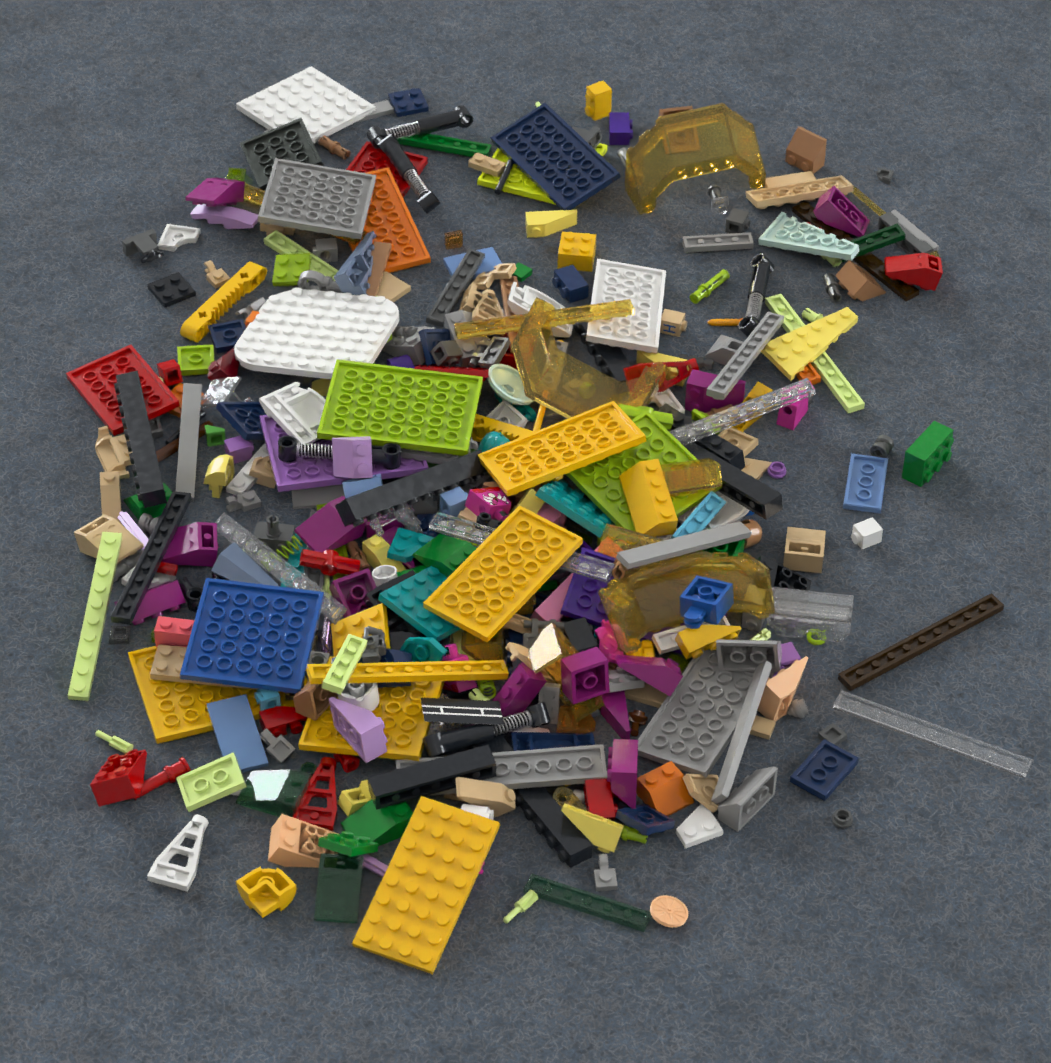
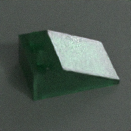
(274, 791)

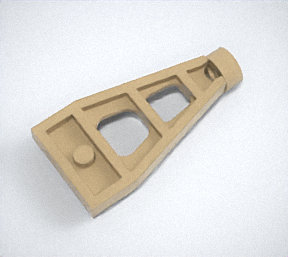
(487, 307)

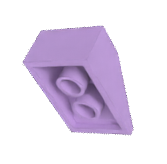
(359, 728)

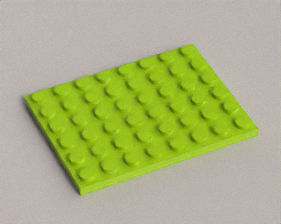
(401, 407)

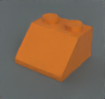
(664, 789)

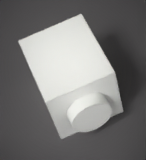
(866, 533)

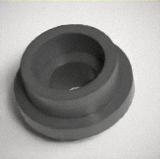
(842, 814)

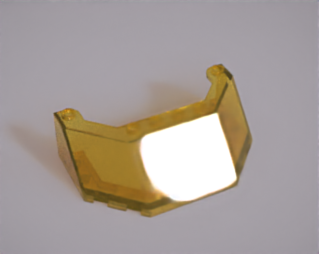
(691, 146)
(566, 382)
(650, 593)

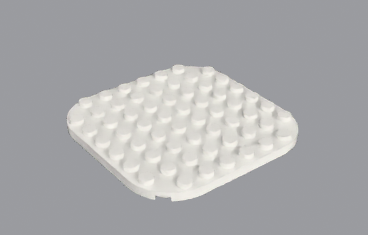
(309, 329)

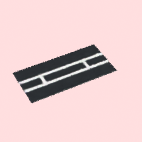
(461, 711)

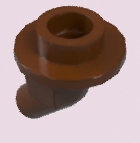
(637, 718)

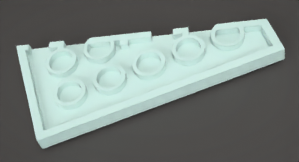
(806, 238)

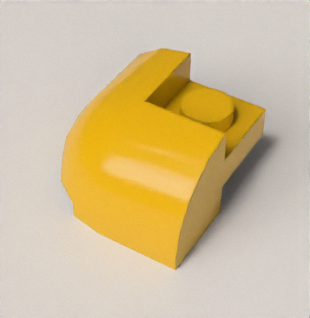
(266, 890)

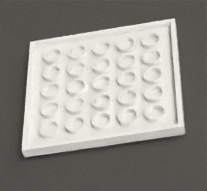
(310, 96)

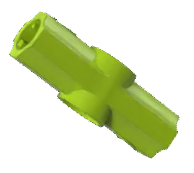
(664, 418)

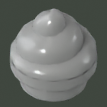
(798, 709)

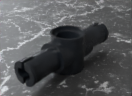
(191, 593)

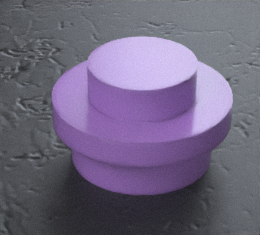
(776, 470)

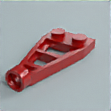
(636, 370)
(320, 816)

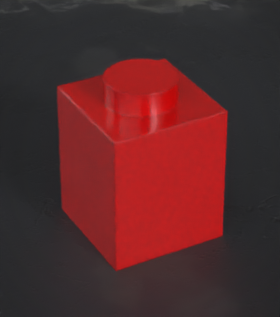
(170, 372)

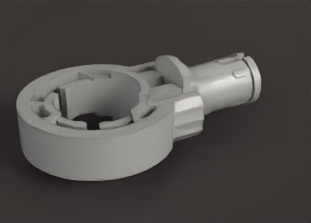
(323, 282)

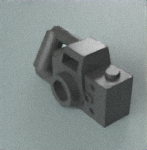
(375, 646)

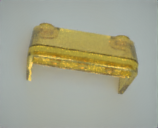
(546, 654)

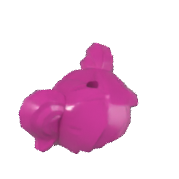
(607, 641)

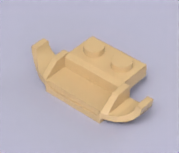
(113, 452)

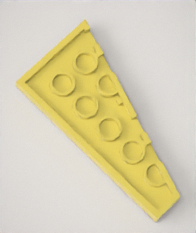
(804, 345)

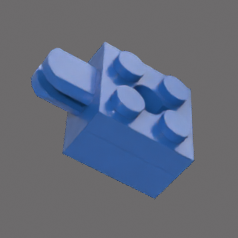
(705, 601)

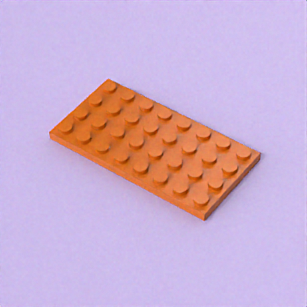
(394, 225)

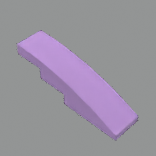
(228, 216)

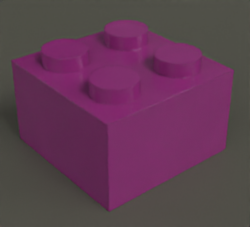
(585, 675)

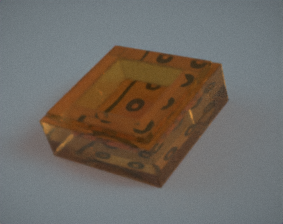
(453, 239)

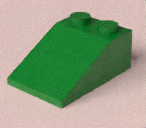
(444, 553)
(380, 824)

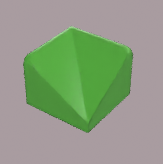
(214, 435)

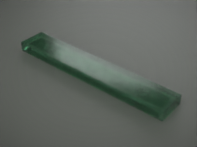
(588, 902)

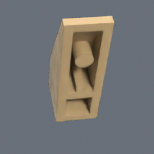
(110, 494)
(487, 794)

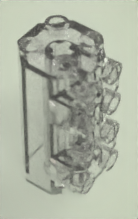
(804, 611)

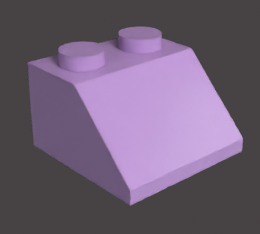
(352, 457)

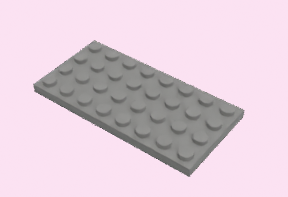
(698, 717)

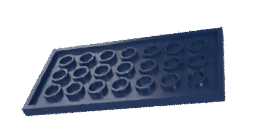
(555, 157)

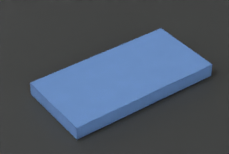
(865, 483)
(237, 732)

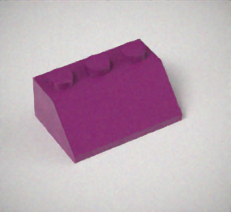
(159, 599)
(519, 690)
(623, 770)

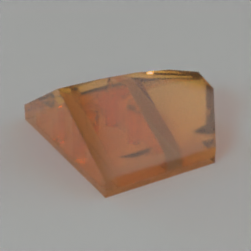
(568, 724)

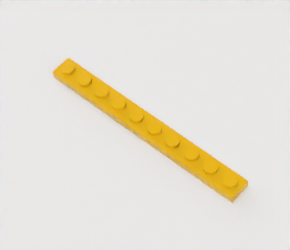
(417, 671)

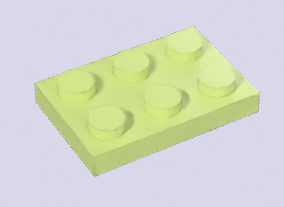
(211, 782)

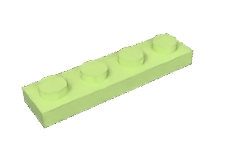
(344, 664)

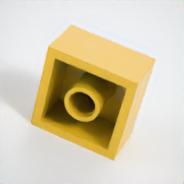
(577, 250)

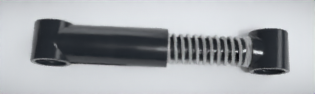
(458, 117)
(408, 172)
(762, 269)
(290, 449)
(472, 734)

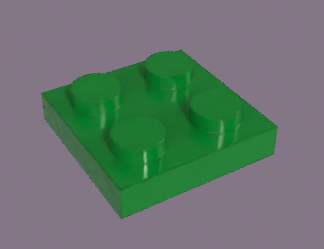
(348, 844)

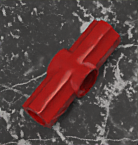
(329, 562)

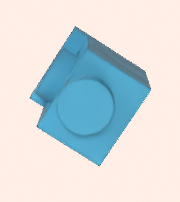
(267, 698)

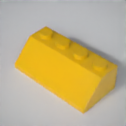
(649, 499)

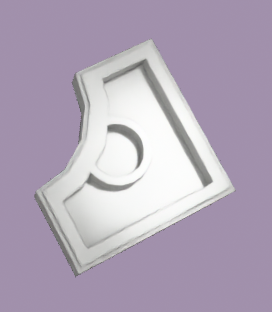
(177, 235)

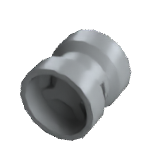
(147, 523)

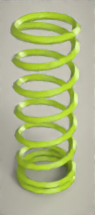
(288, 542)
(486, 685)

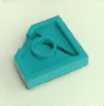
(405, 544)
(424, 649)

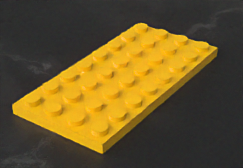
(561, 448)
(503, 573)
(426, 885)

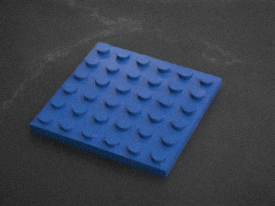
(252, 635)

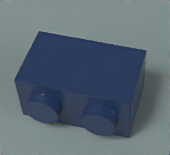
(570, 283)

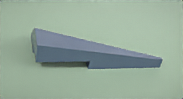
(357, 268)
(236, 565)

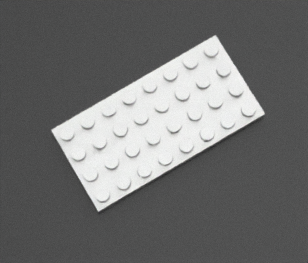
(646, 291)

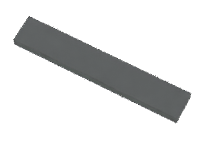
(455, 287)

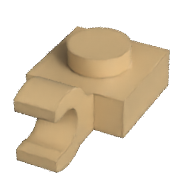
(215, 277)

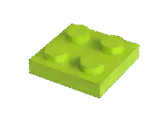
(289, 267)
(195, 359)

